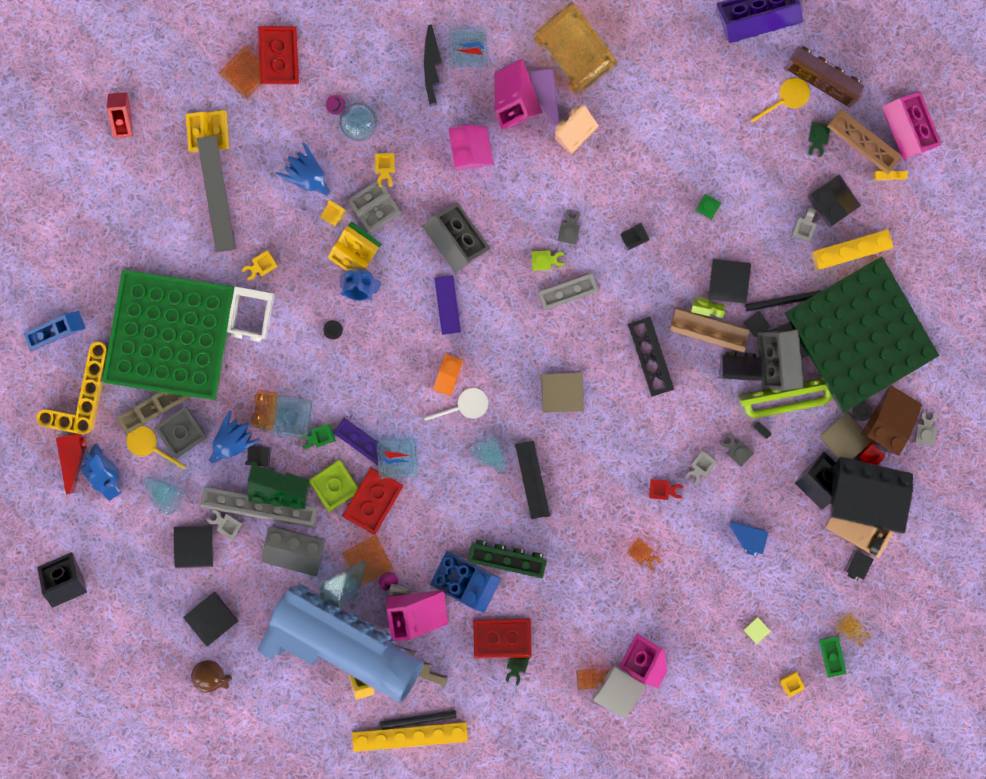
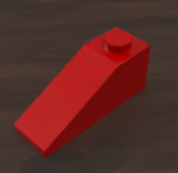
(71, 455)

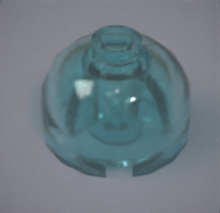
(358, 122)

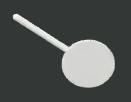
(471, 403)

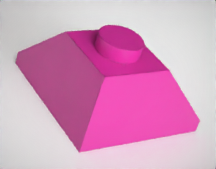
(645, 661)

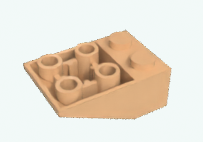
(576, 129)
(858, 534)

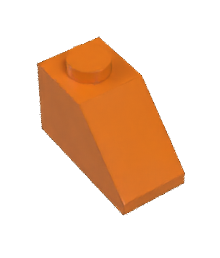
(448, 374)

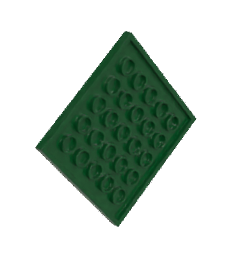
(862, 334)

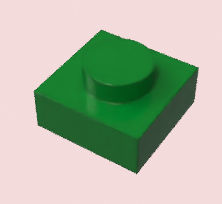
(708, 206)

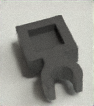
(569, 231)
(738, 451)

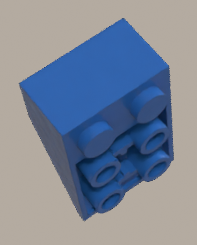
(465, 582)

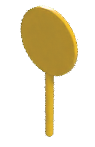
(793, 94)
(143, 442)

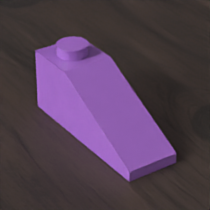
(545, 90)

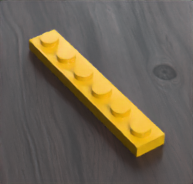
(409, 736)

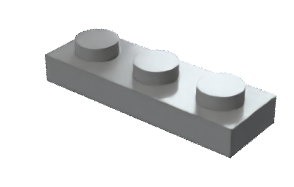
(568, 291)

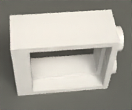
(237, 333)

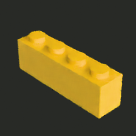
(852, 250)

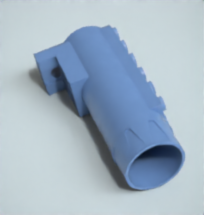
(322, 631)

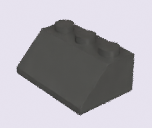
(455, 237)
(780, 359)
(293, 550)

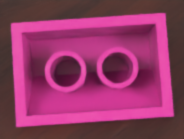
(911, 125)

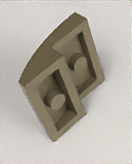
(562, 392)
(845, 437)

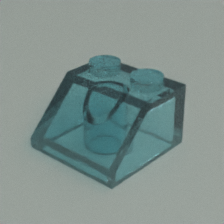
(291, 417)
(489, 454)
(164, 495)
(343, 585)

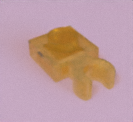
(851, 628)

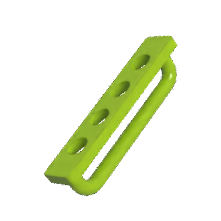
(764, 395)

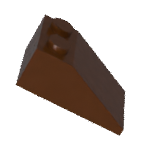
(892, 420)

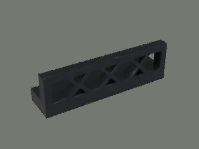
(656, 350)
(532, 480)

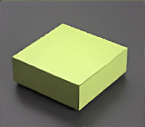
(756, 630)

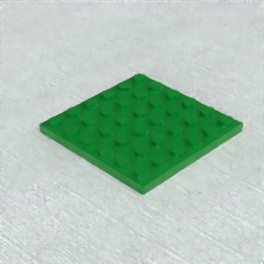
(168, 335)

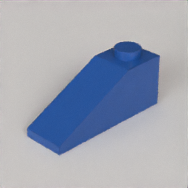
(54, 330)

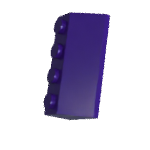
(755, 17)

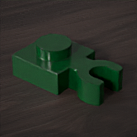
(818, 135)
(517, 666)

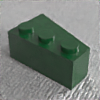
(277, 489)

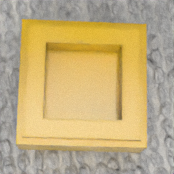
(792, 684)

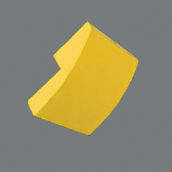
(207, 124)
(352, 250)

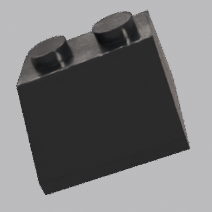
(834, 201)
(740, 367)
(817, 480)
(61, 580)

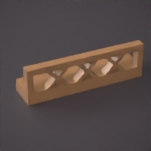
(864, 141)
(709, 329)

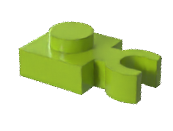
(542, 260)
(705, 307)

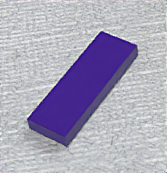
(447, 305)
(358, 440)

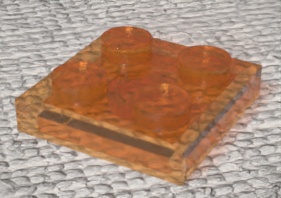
(243, 72)
(265, 409)
(373, 554)

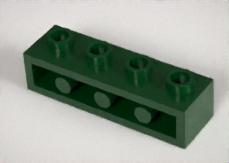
(507, 560)

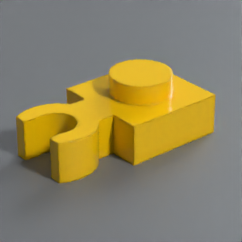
(385, 165)
(893, 175)
(262, 264)

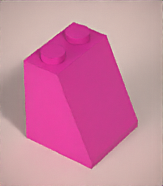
(470, 147)

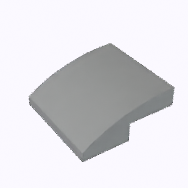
(374, 207)
(619, 692)

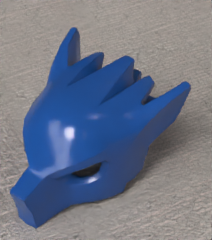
(306, 173)
(358, 284)
(231, 439)
(98, 469)

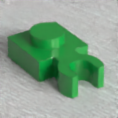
(320, 436)

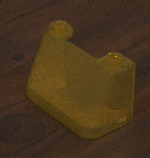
(576, 48)

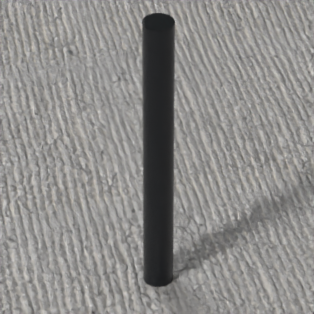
(780, 301)
(418, 719)

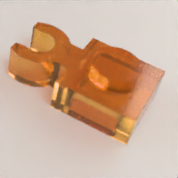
(641, 552)
(589, 678)

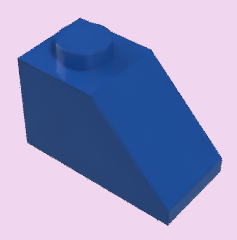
(750, 538)

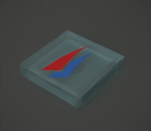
(468, 48)
(397, 458)

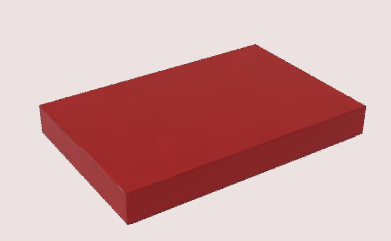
(278, 55)
(372, 501)
(502, 638)

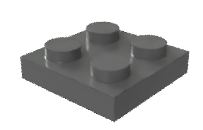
(180, 432)

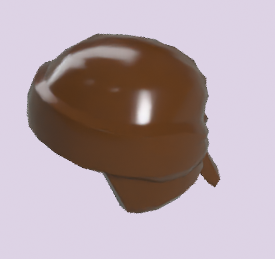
(209, 676)

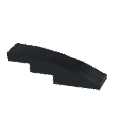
(431, 59)

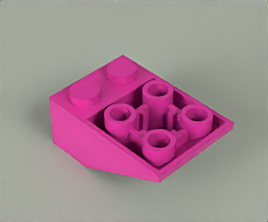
(514, 96)
(416, 614)

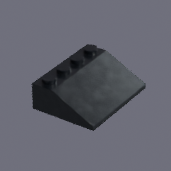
(871, 494)

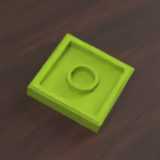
(334, 485)

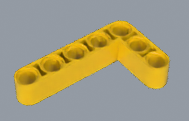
(85, 395)

